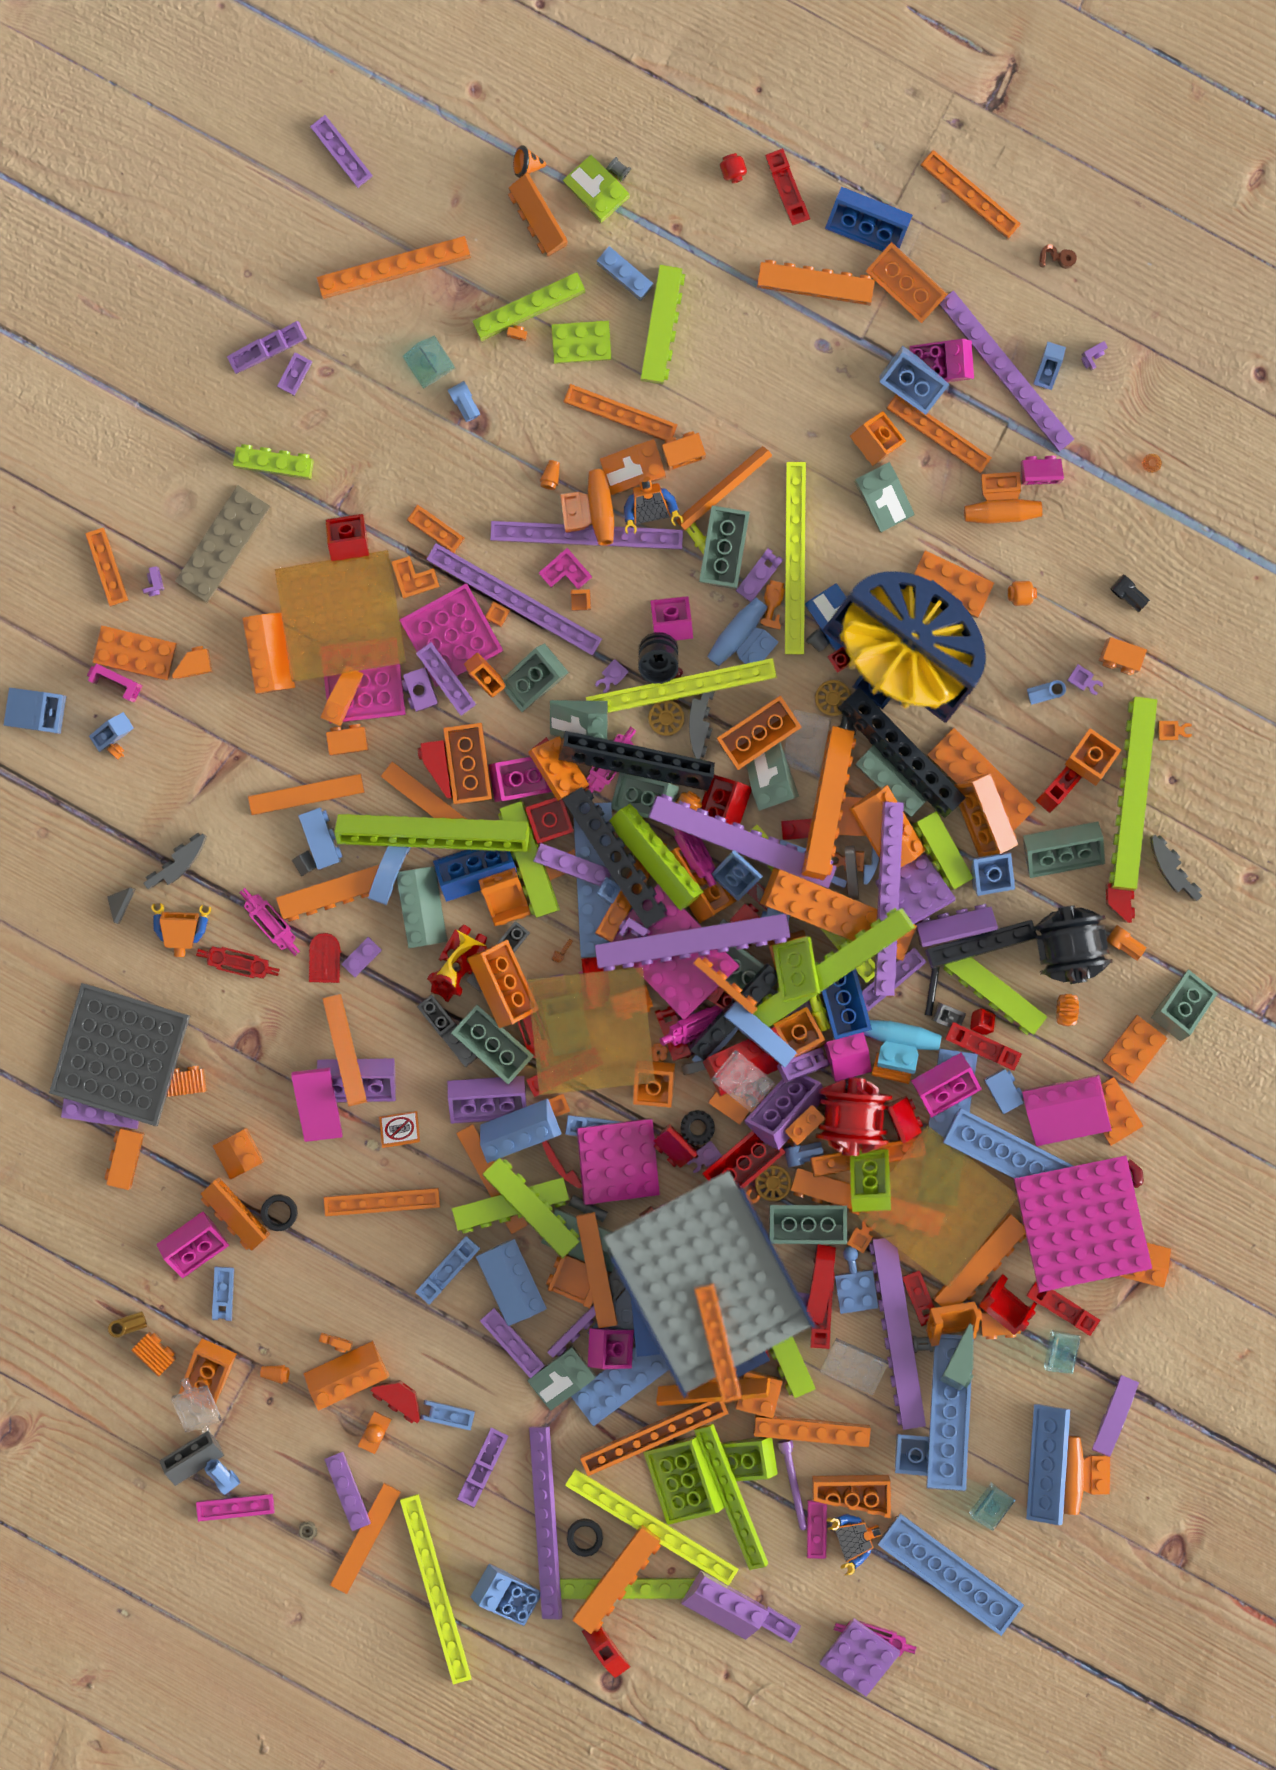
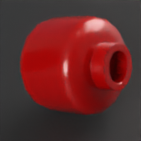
(733, 168)

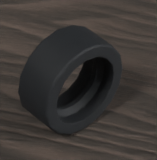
(279, 1198)
(599, 1537)

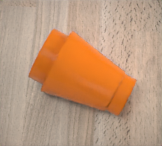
(551, 475)
(275, 1373)

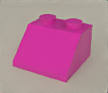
(1041, 470)
(672, 617)
(848, 1056)
(610, 1348)

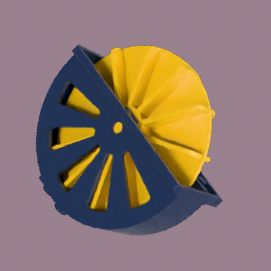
(910, 642)

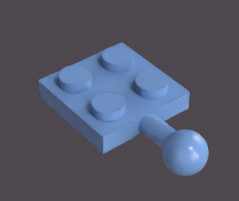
(855, 1289)

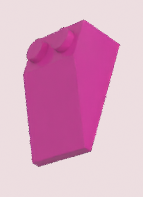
(516, 779)

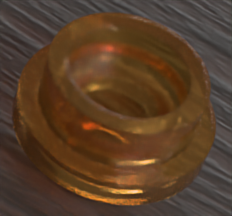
(1145, 463)

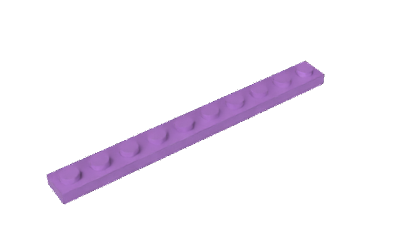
(1006, 371)
(557, 535)
(514, 599)
(888, 892)
(545, 1522)

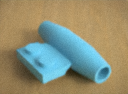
(901, 1044)

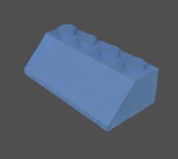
(518, 1130)
(511, 1282)

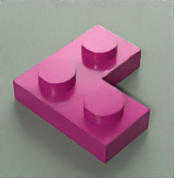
(566, 565)

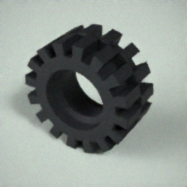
(697, 1139)

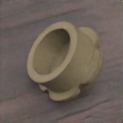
(307, 1535)

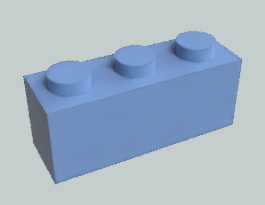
(624, 273)
(320, 838)

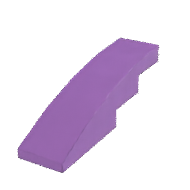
(266, 347)
(1115, 1416)
(482, 1467)

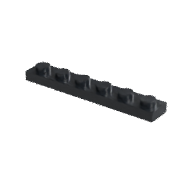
(981, 944)
(721, 1026)

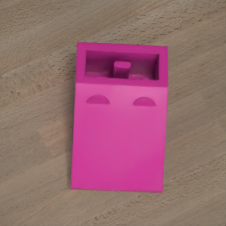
(948, 358)

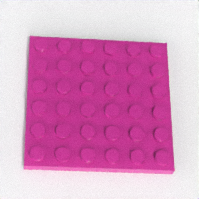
(1082, 1223)

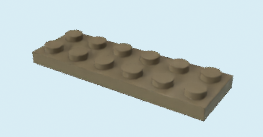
(222, 543)

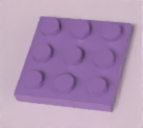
(922, 889)
(859, 1657)

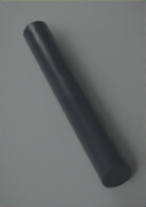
(932, 991)

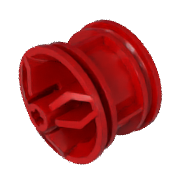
(853, 1116)

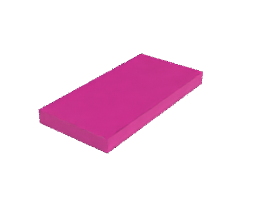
(317, 1104)

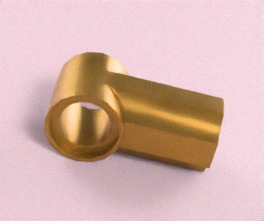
(129, 1324)

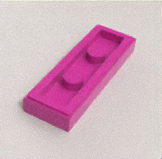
(816, 1530)

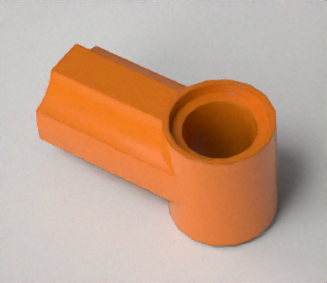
(1123, 941)

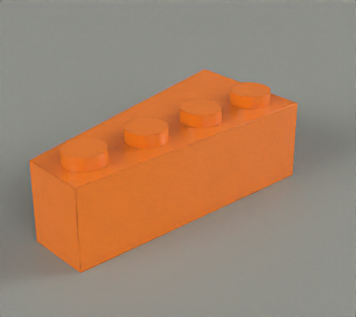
(855, 1492)

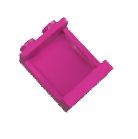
(133, 687)

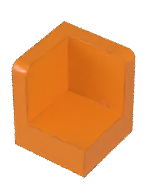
(581, 600)

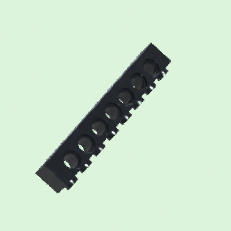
(910, 757)
(636, 760)
(574, 802)

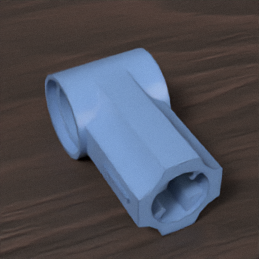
(462, 397)
(1044, 692)
(800, 1154)
(223, 1478)

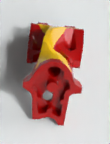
(446, 980)

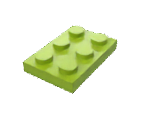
(581, 342)
(796, 969)

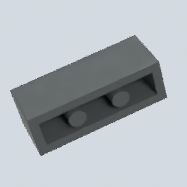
(191, 1458)

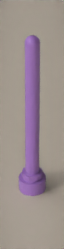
(785, 1447)

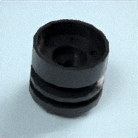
(658, 657)

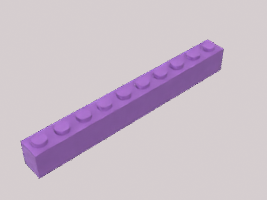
(732, 837)
(692, 941)
(898, 1333)

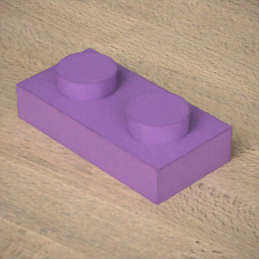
(294, 374)
(361, 957)
(781, 1625)

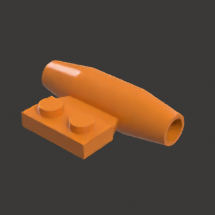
(1002, 501)
(592, 508)
(1084, 1474)

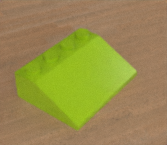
(683, 1480)

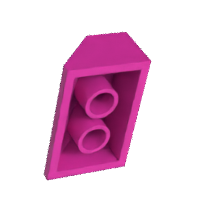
(946, 1084)
(192, 1245)

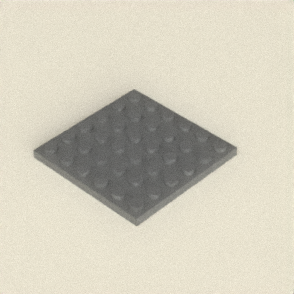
(119, 1054)

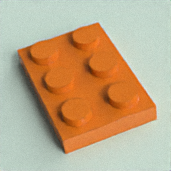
(560, 775)
(1134, 1049)
(1120, 1112)

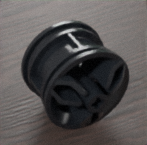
(1072, 944)

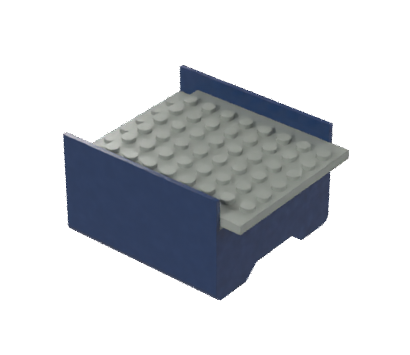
(700, 1242)

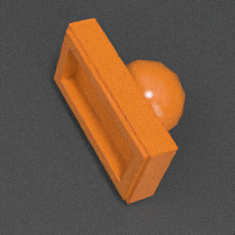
(374, 1432)

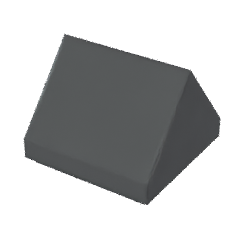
(304, 863)

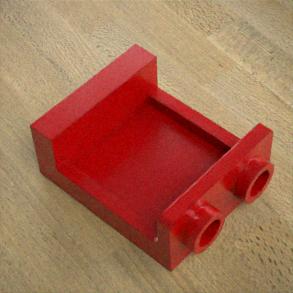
(1007, 1307)

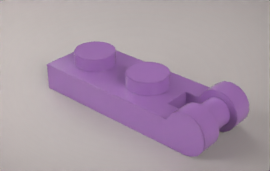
(759, 576)
(803, 1065)

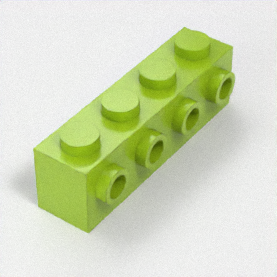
(273, 463)
(942, 851)

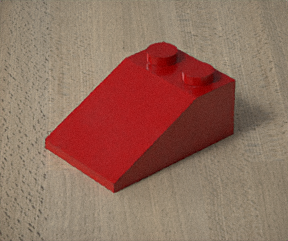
(435, 759)
(904, 1119)
(675, 1146)

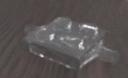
(195, 1408)

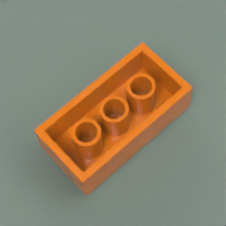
(468, 763)

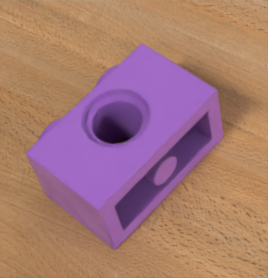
(428, 698)

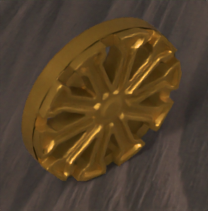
(832, 697)
(666, 718)
(773, 1183)

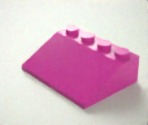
(1067, 1110)

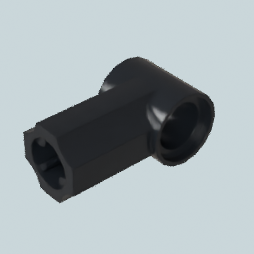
(1125, 589)

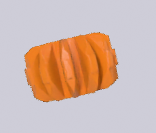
(1067, 1009)

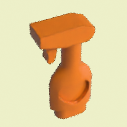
(773, 598)

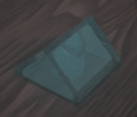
(428, 361)
(1062, 1352)
(991, 1506)

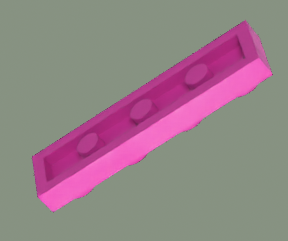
(235, 1507)

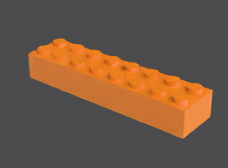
(823, 908)

